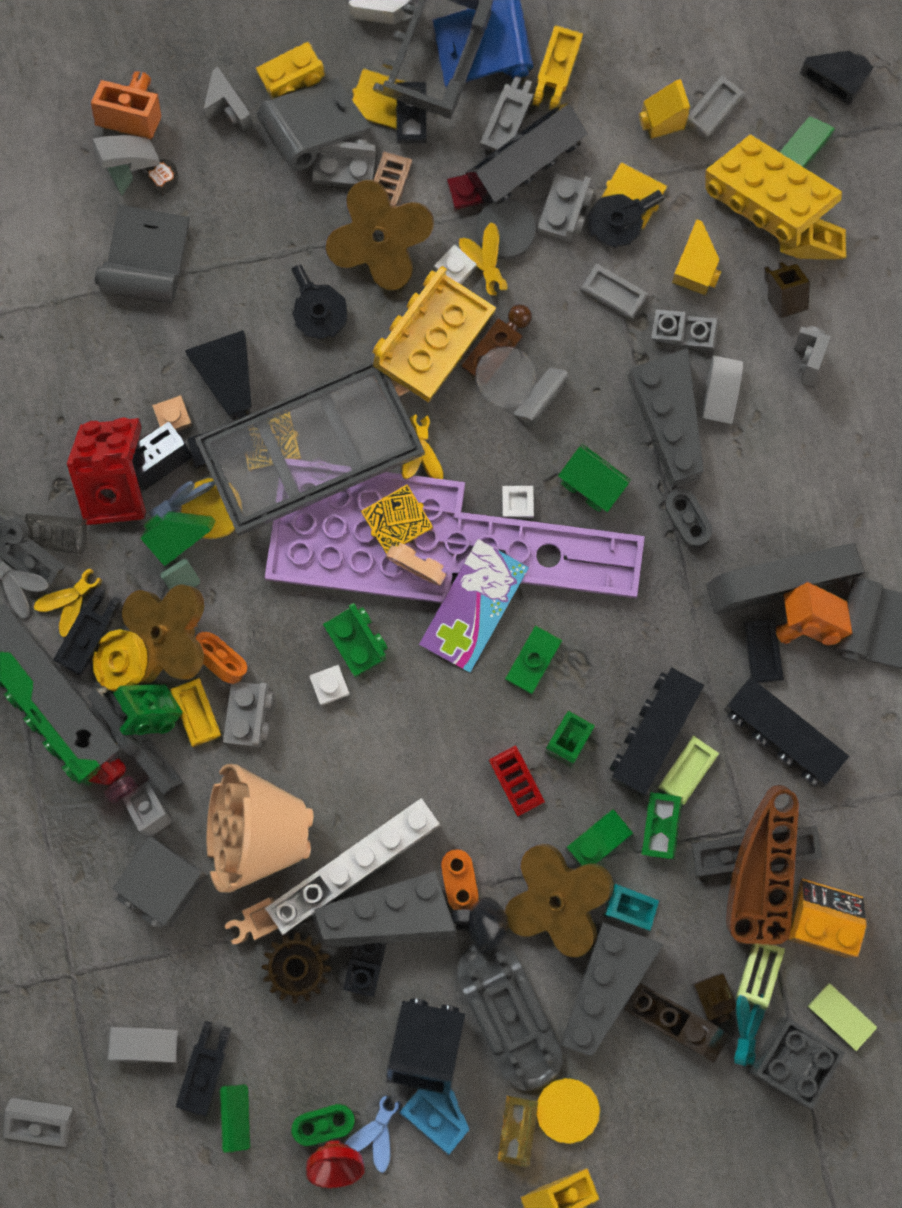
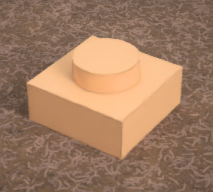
(173, 412)

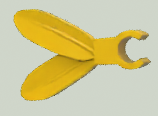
(486, 257)
(429, 460)
(68, 598)

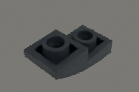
(364, 968)

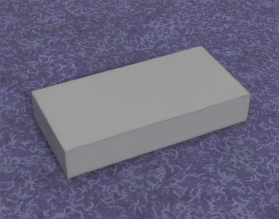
(714, 107)
(614, 292)

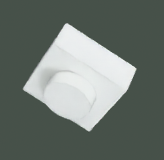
(458, 264)
(517, 502)
(329, 685)

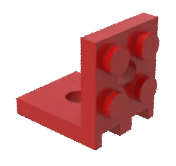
(102, 461)

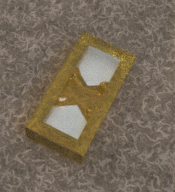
(517, 1131)

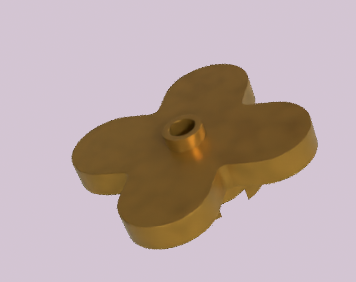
(401, 226)
(167, 630)
(578, 891)

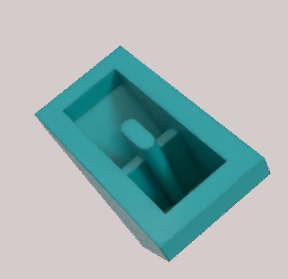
(631, 907)

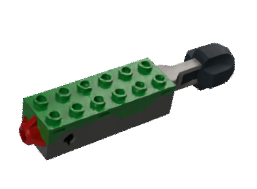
(55, 707)

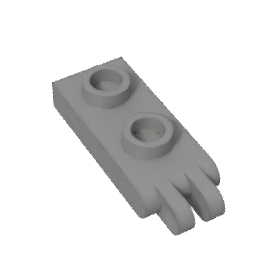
(507, 115)

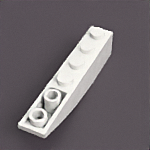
(353, 866)

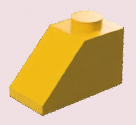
(665, 110)
(819, 241)
(698, 262)
(568, 1192)

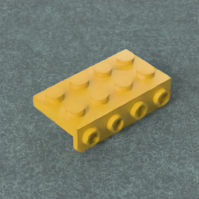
(770, 189)
(432, 334)

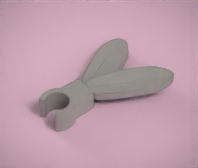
(14, 581)

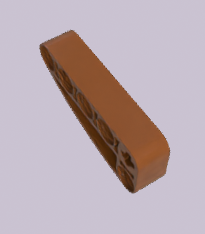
(753, 876)

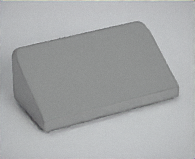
(541, 396)
(37, 1122)

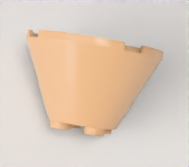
(253, 829)

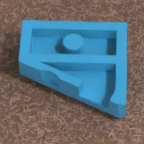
(437, 1118)

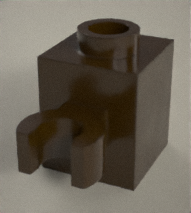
(787, 289)
(715, 998)

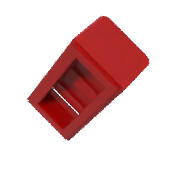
(503, 757)

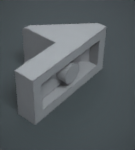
(223, 97)
(147, 810)

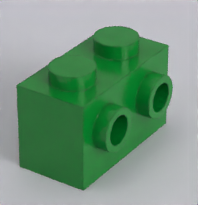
(593, 478)

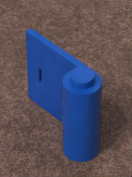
(502, 46)

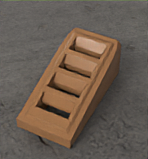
(400, 184)

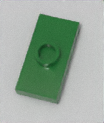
(533, 660)

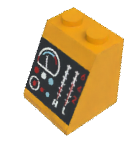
(828, 919)

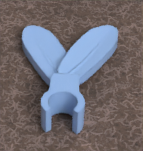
(378, 1133)

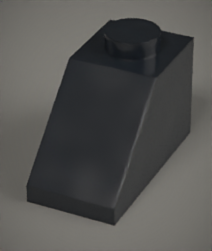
(838, 73)

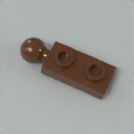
(500, 335)

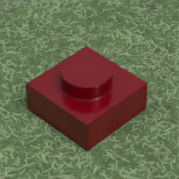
(463, 192)

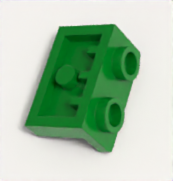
(355, 640)
(148, 709)

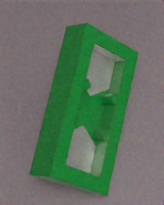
(662, 825)

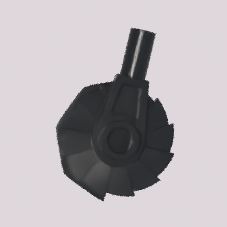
(618, 218)
(319, 309)

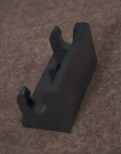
(159, 455)

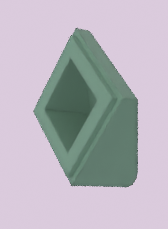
(121, 177)
(180, 574)

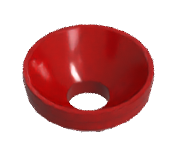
(334, 1166)

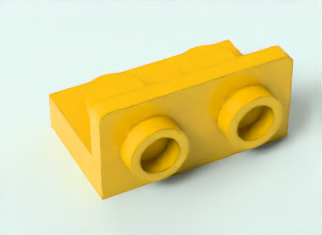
(291, 71)

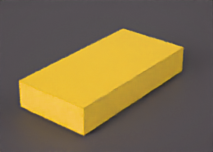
(197, 712)

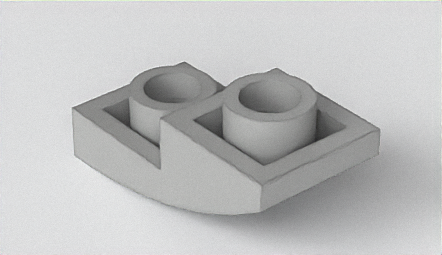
(124, 149)
(684, 330)
(722, 389)
(142, 1045)

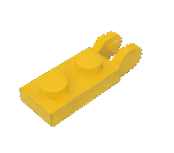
(558, 64)

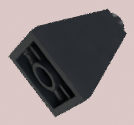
(226, 371)

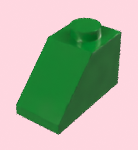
(174, 533)
(599, 839)

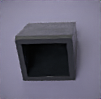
(425, 1046)

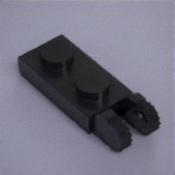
(86, 633)
(203, 1072)

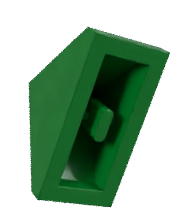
(569, 739)

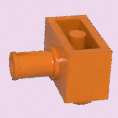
(127, 108)
(816, 615)

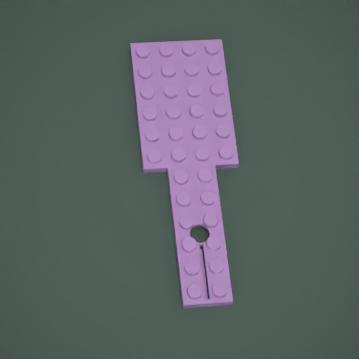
(334, 547)

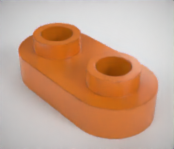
(221, 658)
(459, 880)

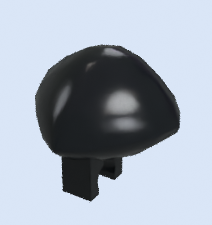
(485, 923)

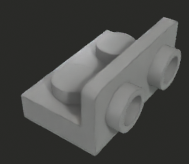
(344, 163)
(564, 207)
(813, 343)
(247, 714)

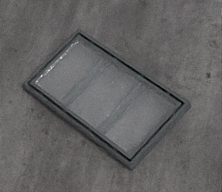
(309, 447)

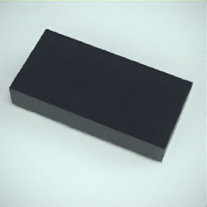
(763, 651)

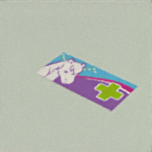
(474, 605)

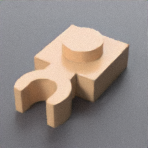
(256, 922)

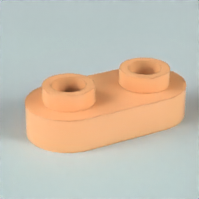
(405, 558)

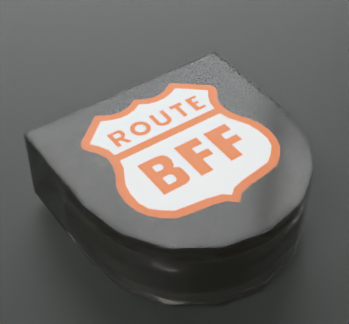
(163, 176)

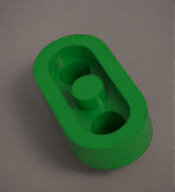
(323, 1124)

